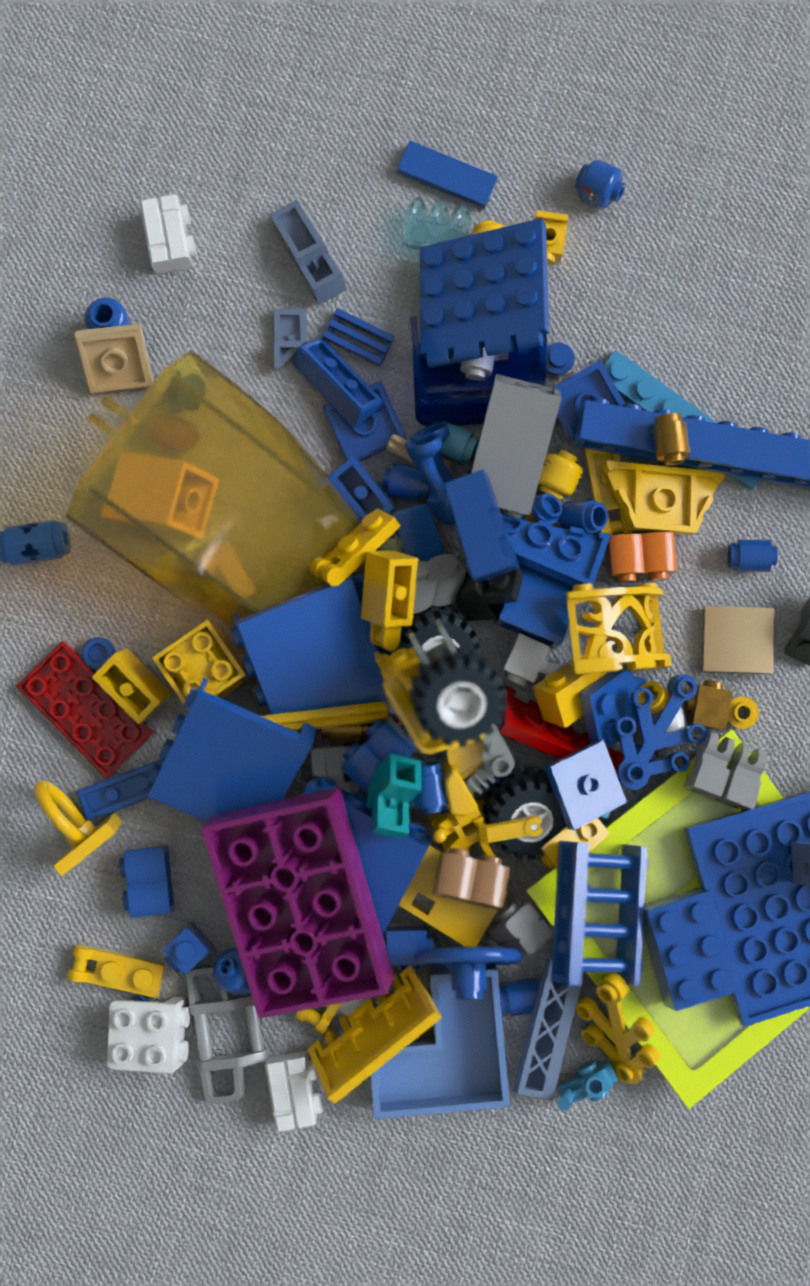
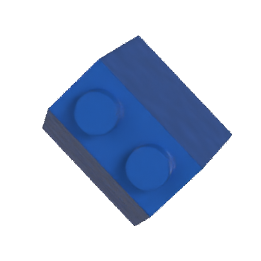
(540, 609)

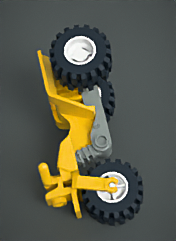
(452, 703)

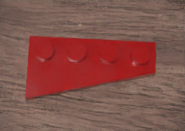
(525, 724)

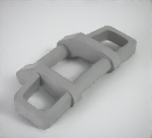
(207, 1061)

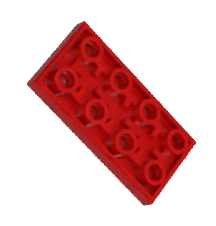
(82, 711)

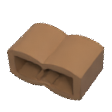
(471, 879)

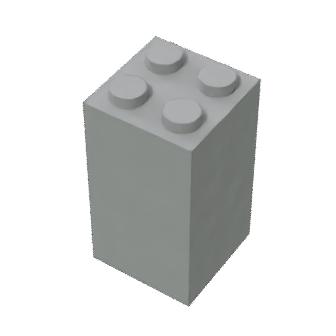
(516, 440)

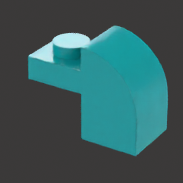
(389, 794)

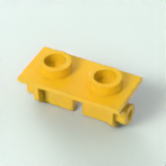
(591, 833)

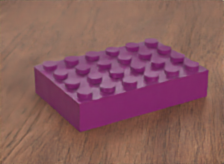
(298, 903)

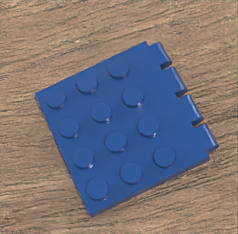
(484, 294)

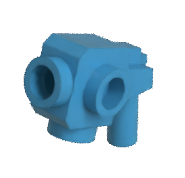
(589, 1082)

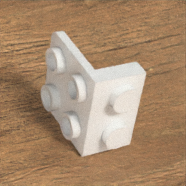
(148, 1035)

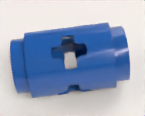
(46, 537)

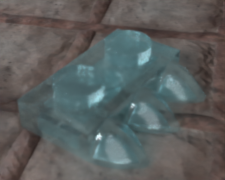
(437, 226)

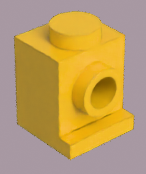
(555, 227)

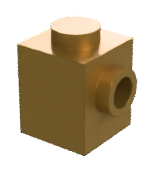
(709, 705)

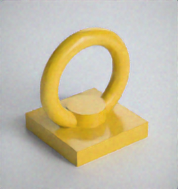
(79, 833)

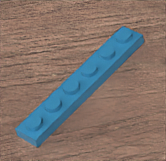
(650, 394)

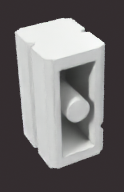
(166, 233)
(292, 1091)

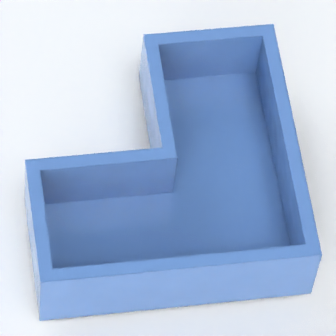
(455, 1067)

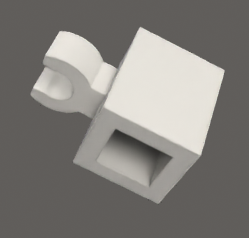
(527, 660)

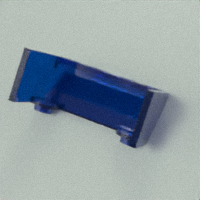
(450, 397)

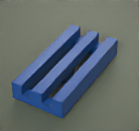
(364, 326)

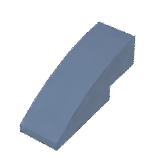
(308, 252)

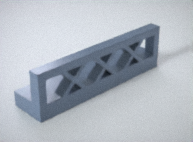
(551, 1037)

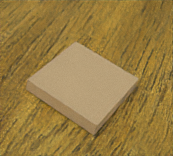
(114, 358)

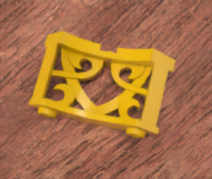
(598, 657)

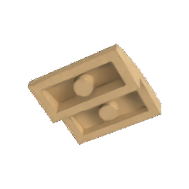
(739, 639)

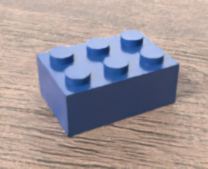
(688, 949)

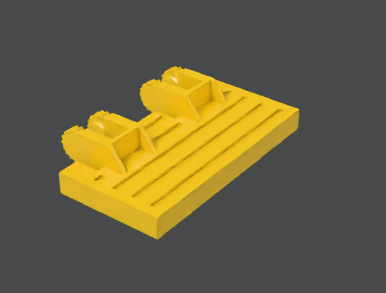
(373, 1035)

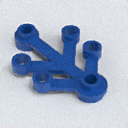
(655, 736)

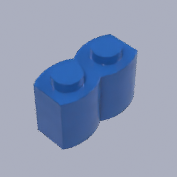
(382, 740)
(148, 881)

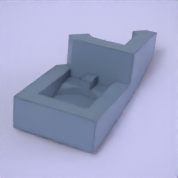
(289, 333)

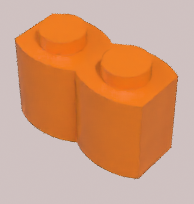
(641, 556)

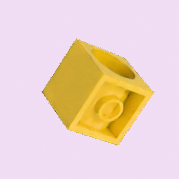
(202, 655)

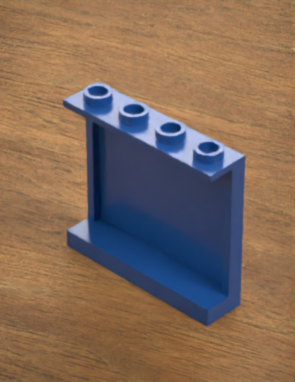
(311, 652)
(226, 758)
(386, 860)

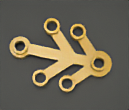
(626, 1065)

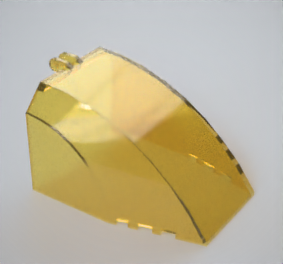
(210, 495)

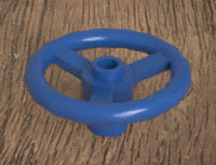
(468, 966)

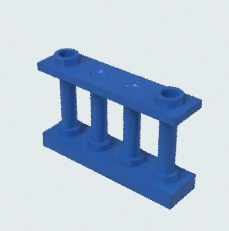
(570, 913)

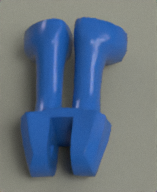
(425, 453)

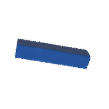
(336, 381)

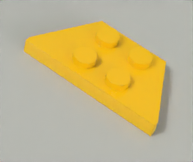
(662, 496)

